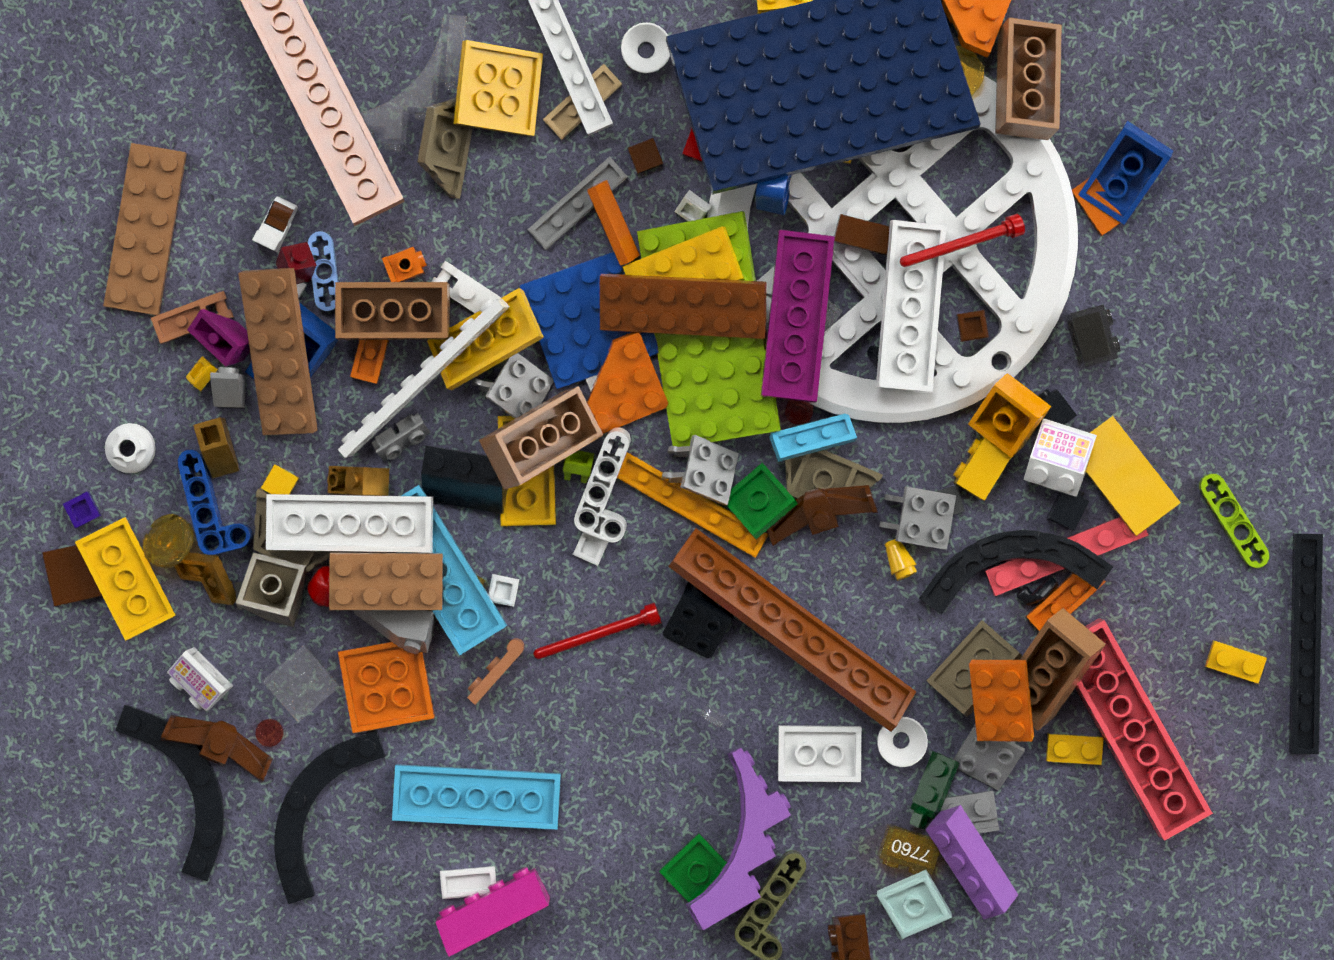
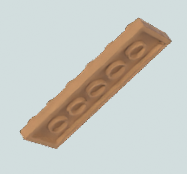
(145, 229)
(278, 351)

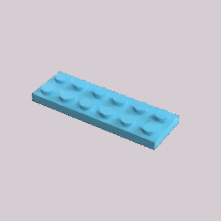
(466, 607)
(476, 796)

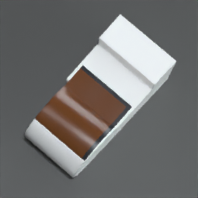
(276, 224)

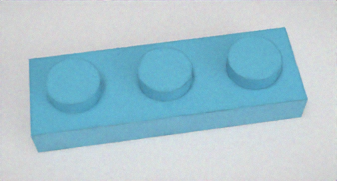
(813, 437)

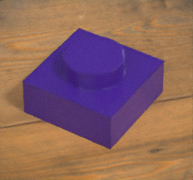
(82, 509)

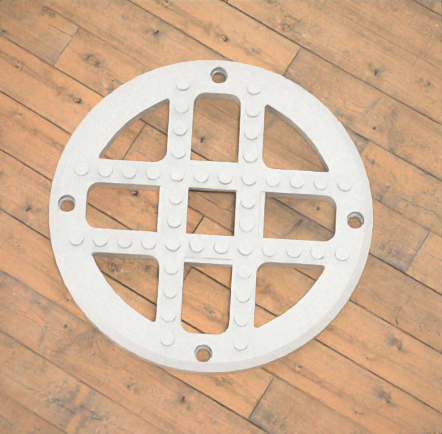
(1022, 322)

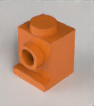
(396, 273)

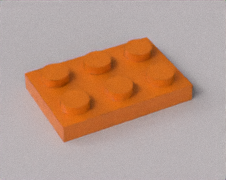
(1001, 700)

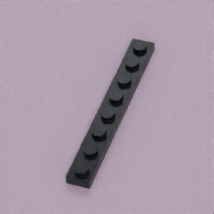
(1305, 643)

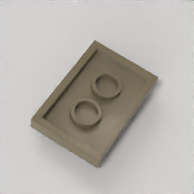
(953, 675)

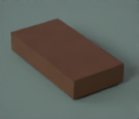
(862, 234)

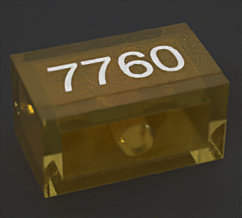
(908, 849)

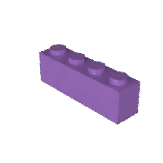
(972, 862)

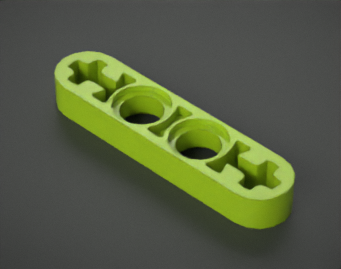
(1229, 523)

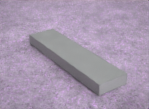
(574, 204)

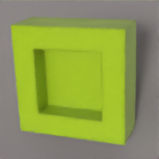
(580, 464)

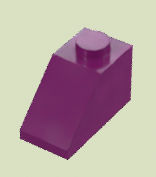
(221, 336)

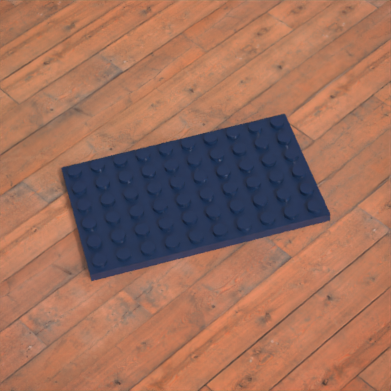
(819, 86)

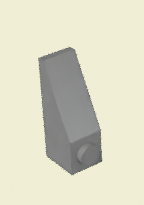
(405, 628)

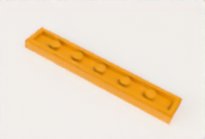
(690, 505)

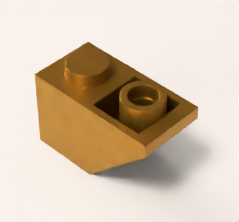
(216, 447)
(358, 480)

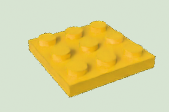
(498, 88)

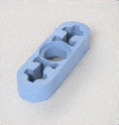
(332, 262)

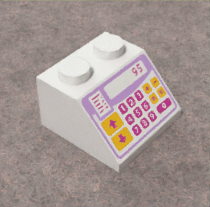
(1060, 457)
(198, 679)

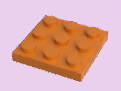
(385, 686)

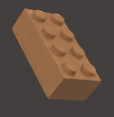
(1028, 79)
(392, 310)
(541, 437)
(385, 581)
(1057, 663)

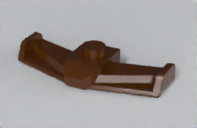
(820, 509)
(218, 743)

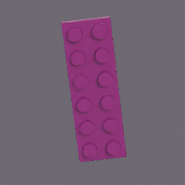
(797, 316)

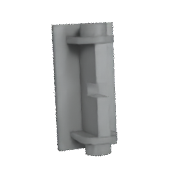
(412, 432)

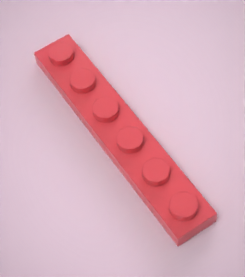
(1023, 571)

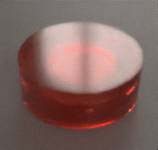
(798, 412)
(269, 732)

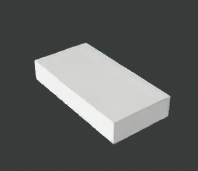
(466, 881)

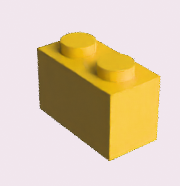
(981, 468)

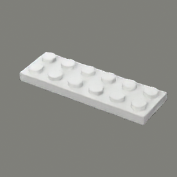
(910, 309)
(349, 523)

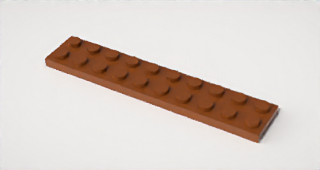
(793, 629)

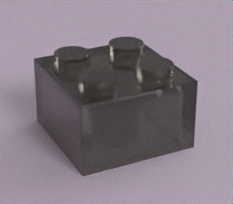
(1092, 336)

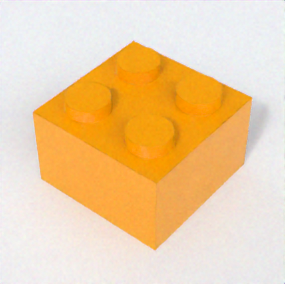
(1009, 415)

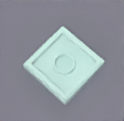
(914, 904)

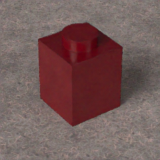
(297, 257)

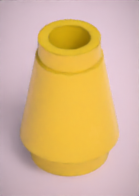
(899, 560)

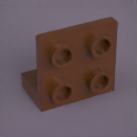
(849, 937)

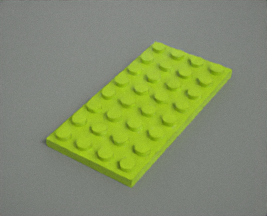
(712, 379)

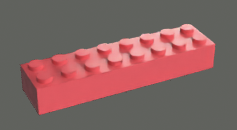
(1139, 740)

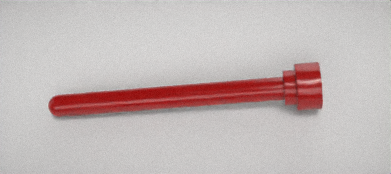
(1011, 226)
(646, 616)

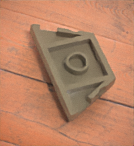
(445, 147)
(825, 471)
(307, 558)

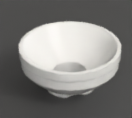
(645, 33)
(143, 453)
(912, 752)

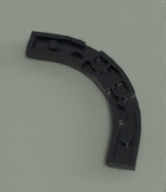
(1010, 546)
(202, 783)
(298, 802)

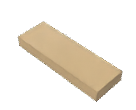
(565, 115)

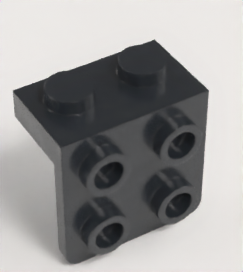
(697, 622)

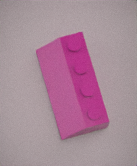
(492, 911)

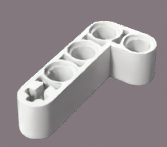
(606, 482)

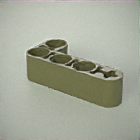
(775, 901)

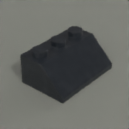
(462, 479)

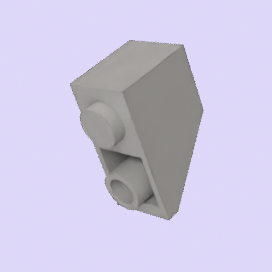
(228, 388)

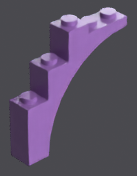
(759, 811)

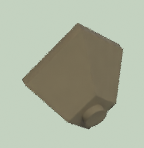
(272, 589)

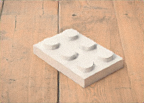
(819, 753)

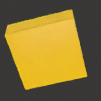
(200, 373)
(279, 481)

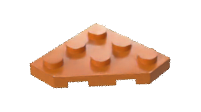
(976, 22)
(626, 385)

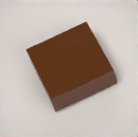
(645, 155)
(972, 325)

